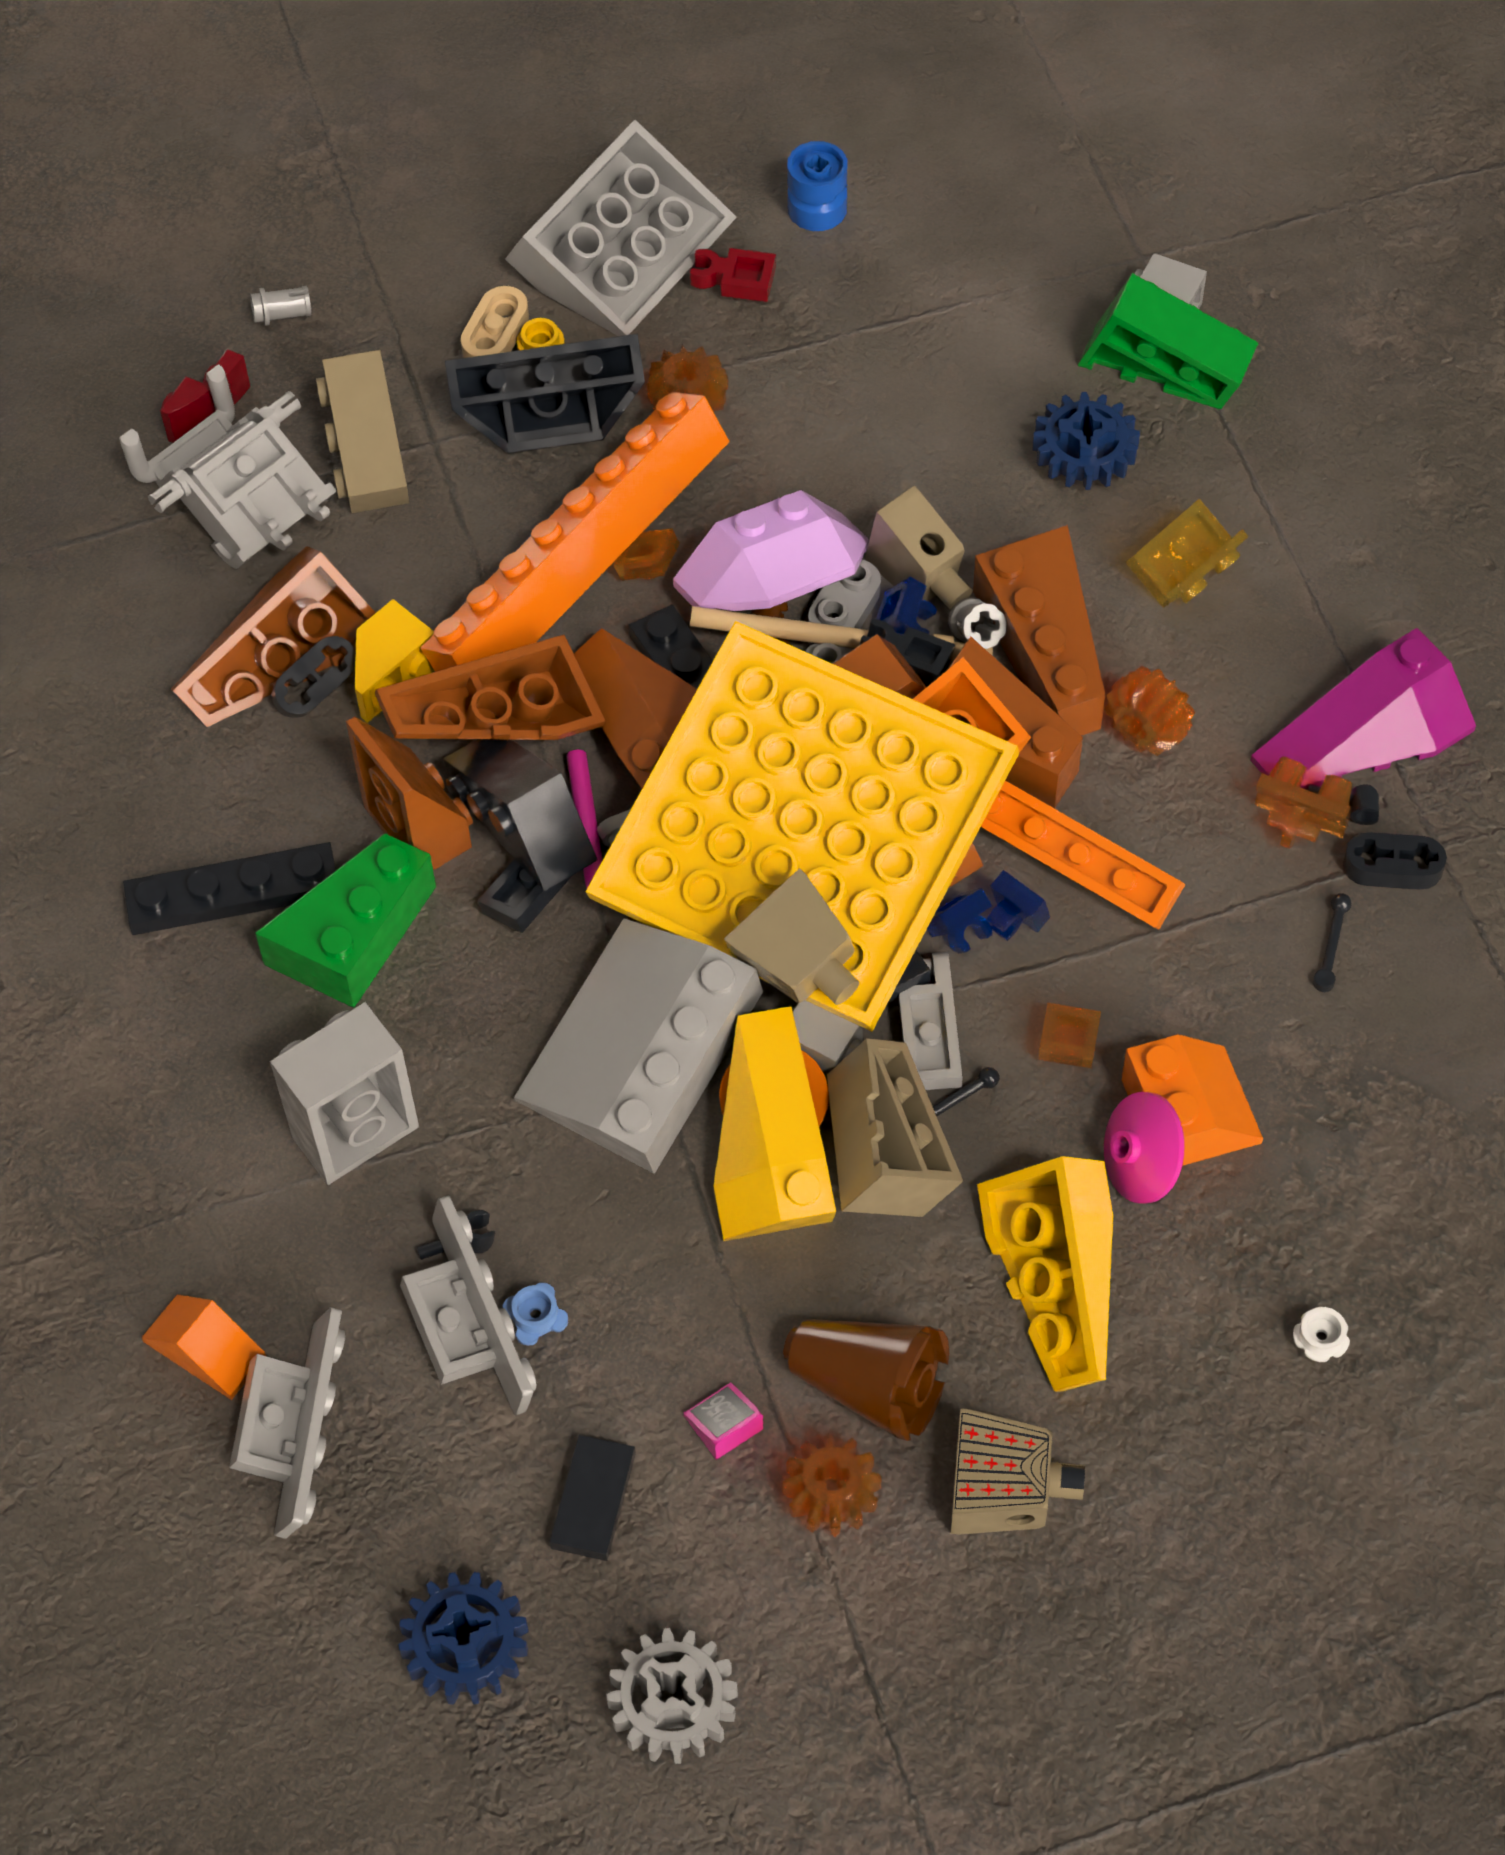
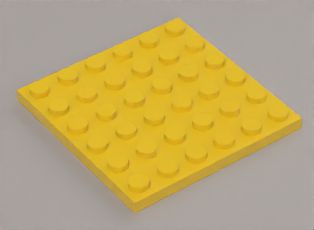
(814, 773)

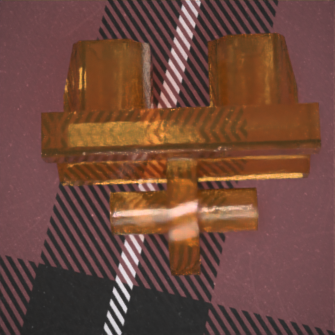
(1299, 810)

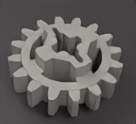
(657, 1715)

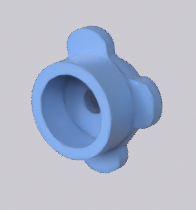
(540, 1298)

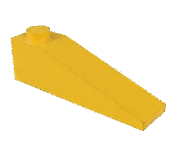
(770, 1144)
(1057, 1247)

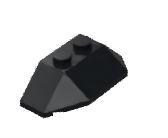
(547, 392)

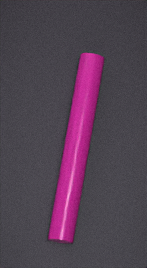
(584, 803)

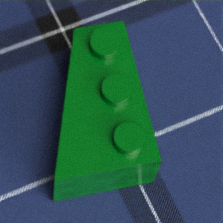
(1169, 343)
(350, 920)

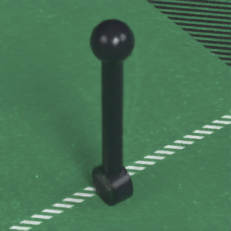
(1324, 978)
(987, 1078)

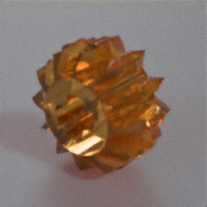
(688, 374)
(1149, 710)
(853, 1479)

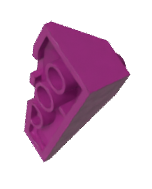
(1383, 712)

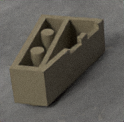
(363, 432)
(887, 1134)

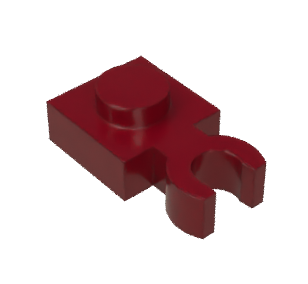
(741, 274)

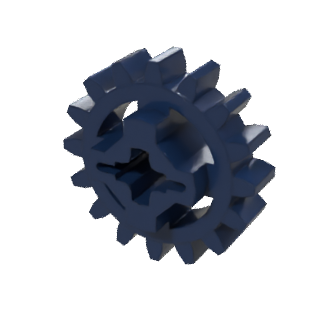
(1086, 440)
(439, 1641)

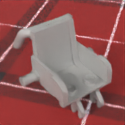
(235, 478)

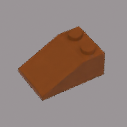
(407, 796)

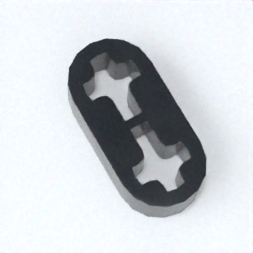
(306, 667)
(1394, 860)

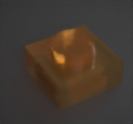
(648, 555)
(1069, 1035)

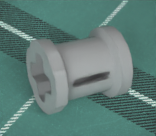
(969, 611)

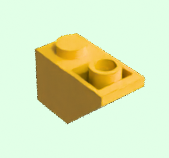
(388, 654)

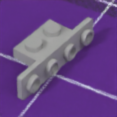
(460, 1317)
(283, 1421)

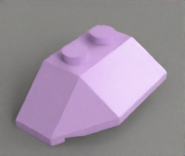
(771, 555)

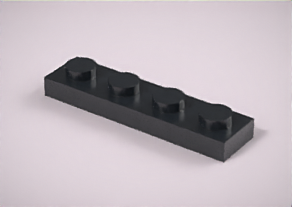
(225, 888)

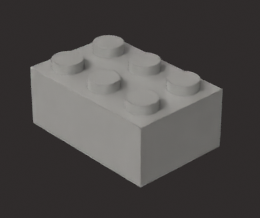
(345, 1092)

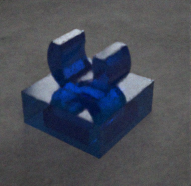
(903, 605)
(1015, 905)
(957, 915)

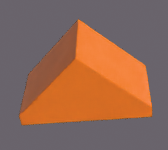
(204, 1343)

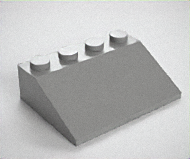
(621, 233)
(641, 1041)

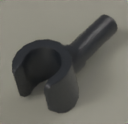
(1363, 803)
(479, 1244)

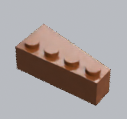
(1047, 623)

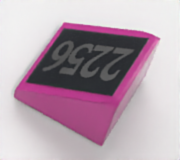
(725, 1420)

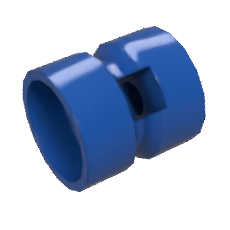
(817, 185)

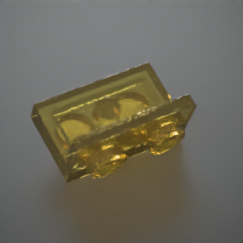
(1184, 553)

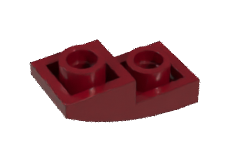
(193, 400)

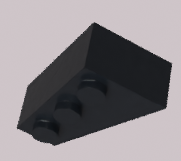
(522, 807)

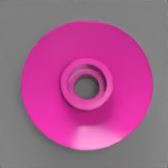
(1144, 1147)

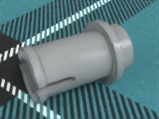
(280, 304)

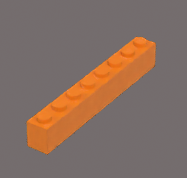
(582, 534)

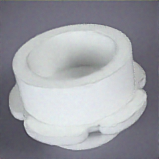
(1322, 1320)

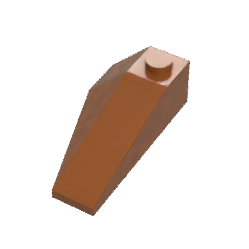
(271, 634)
(505, 696)
(636, 699)

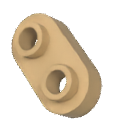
(488, 330)

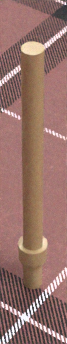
(792, 629)

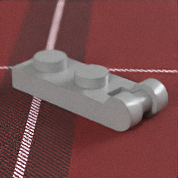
(931, 1026)

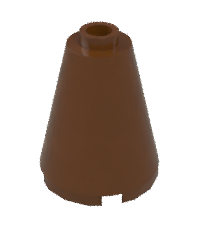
(873, 1369)

